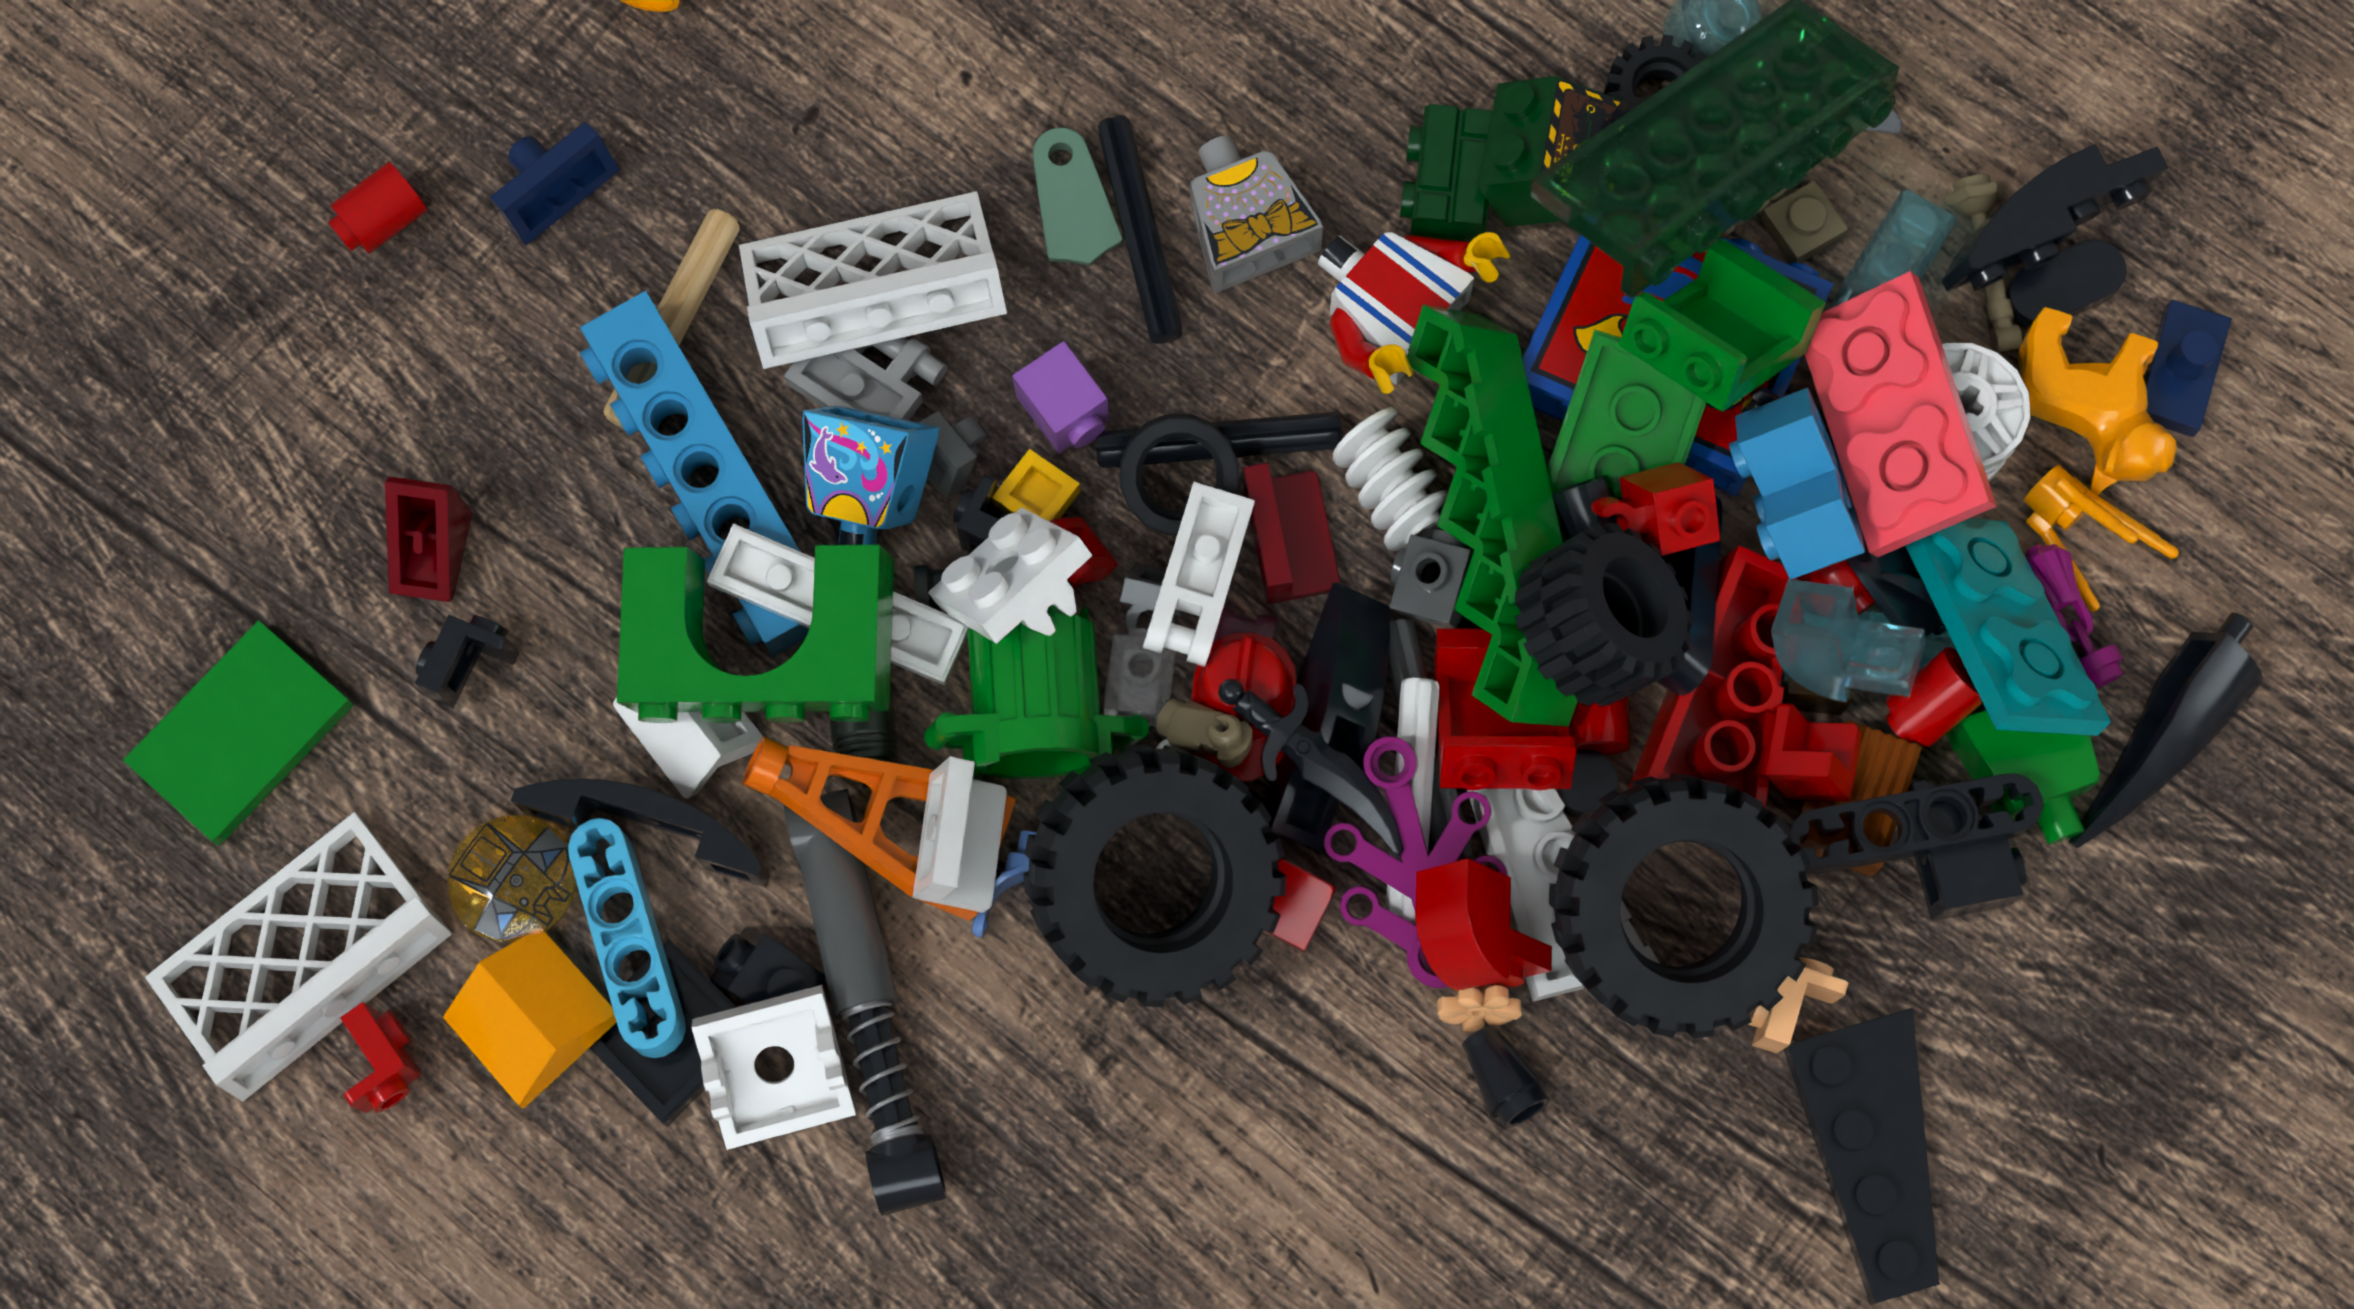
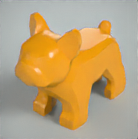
(2097, 401)

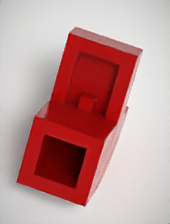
(1467, 929)

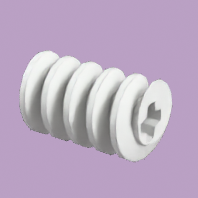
(1389, 480)

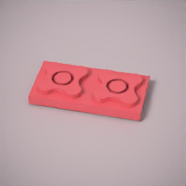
(1896, 416)

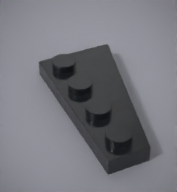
(1870, 1137)

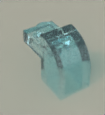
(1833, 651)

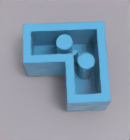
(1801, 485)

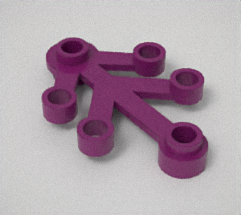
(1414, 854)

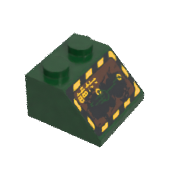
(1531, 130)

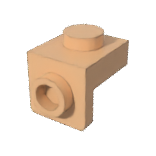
(1777, 1026)

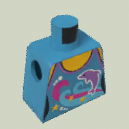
(865, 469)

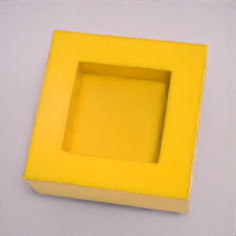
(1037, 488)

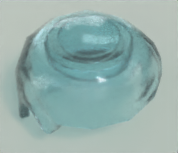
(1710, 22)

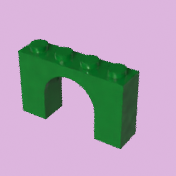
(836, 669)

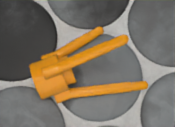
(2064, 501)

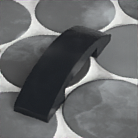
(573, 800)

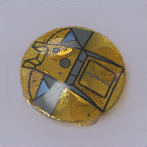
(511, 878)

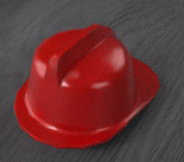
(1259, 666)

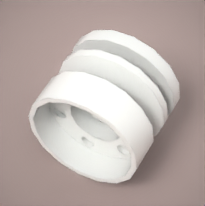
(1992, 401)

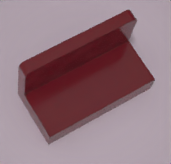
(1290, 534)

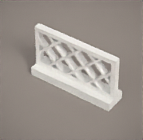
(874, 303)
(315, 1002)

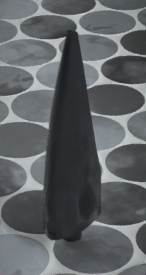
(2185, 711)

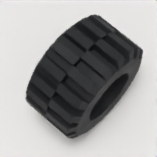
(1603, 615)

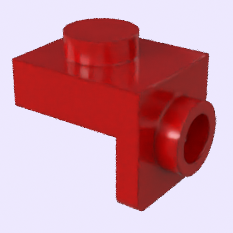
(383, 1043)

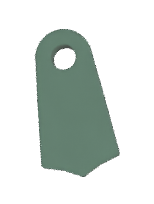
(1072, 201)

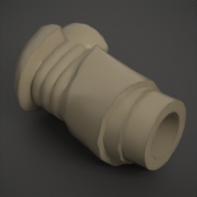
(1205, 731)

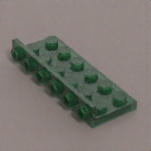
(1719, 142)

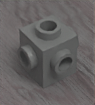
(1430, 579)

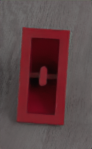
(424, 538)

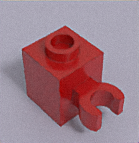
(1666, 506)

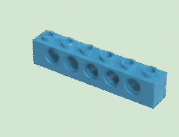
(636, 336)

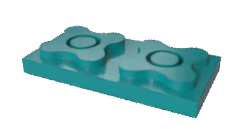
(2007, 630)

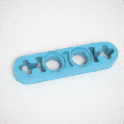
(632, 934)

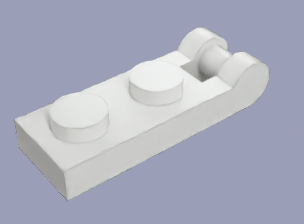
(1199, 571)

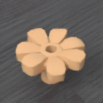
(1479, 1005)

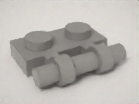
(860, 384)

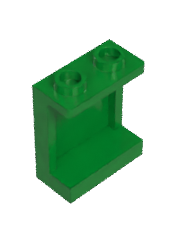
(1724, 327)

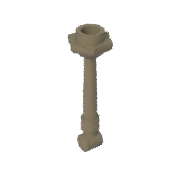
(1974, 199)

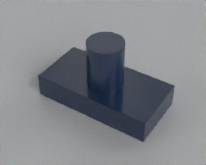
(552, 180)
(2184, 366)

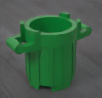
(1035, 704)

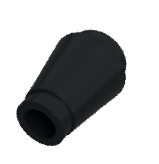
(1504, 1077)

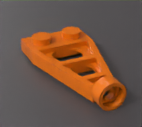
(862, 839)

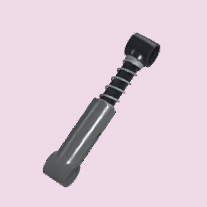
(861, 989)

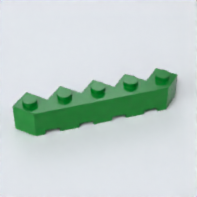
(1496, 498)

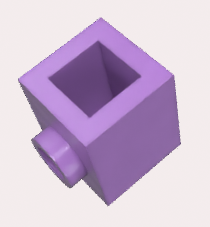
(1062, 398)

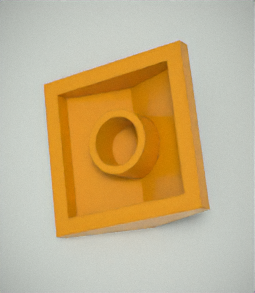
(529, 1015)

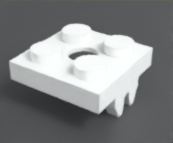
(1013, 577)
(760, 1109)

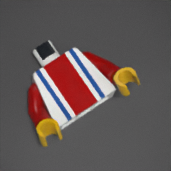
(1385, 290)

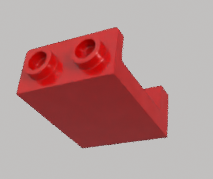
(1478, 744)

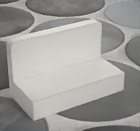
(692, 747)
(959, 838)

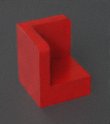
(1812, 757)

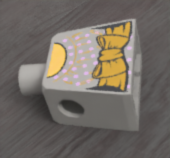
(1249, 215)

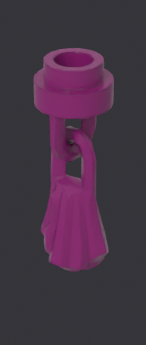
(2056, 573)

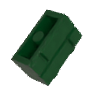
(1449, 160)

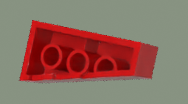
(1729, 719)

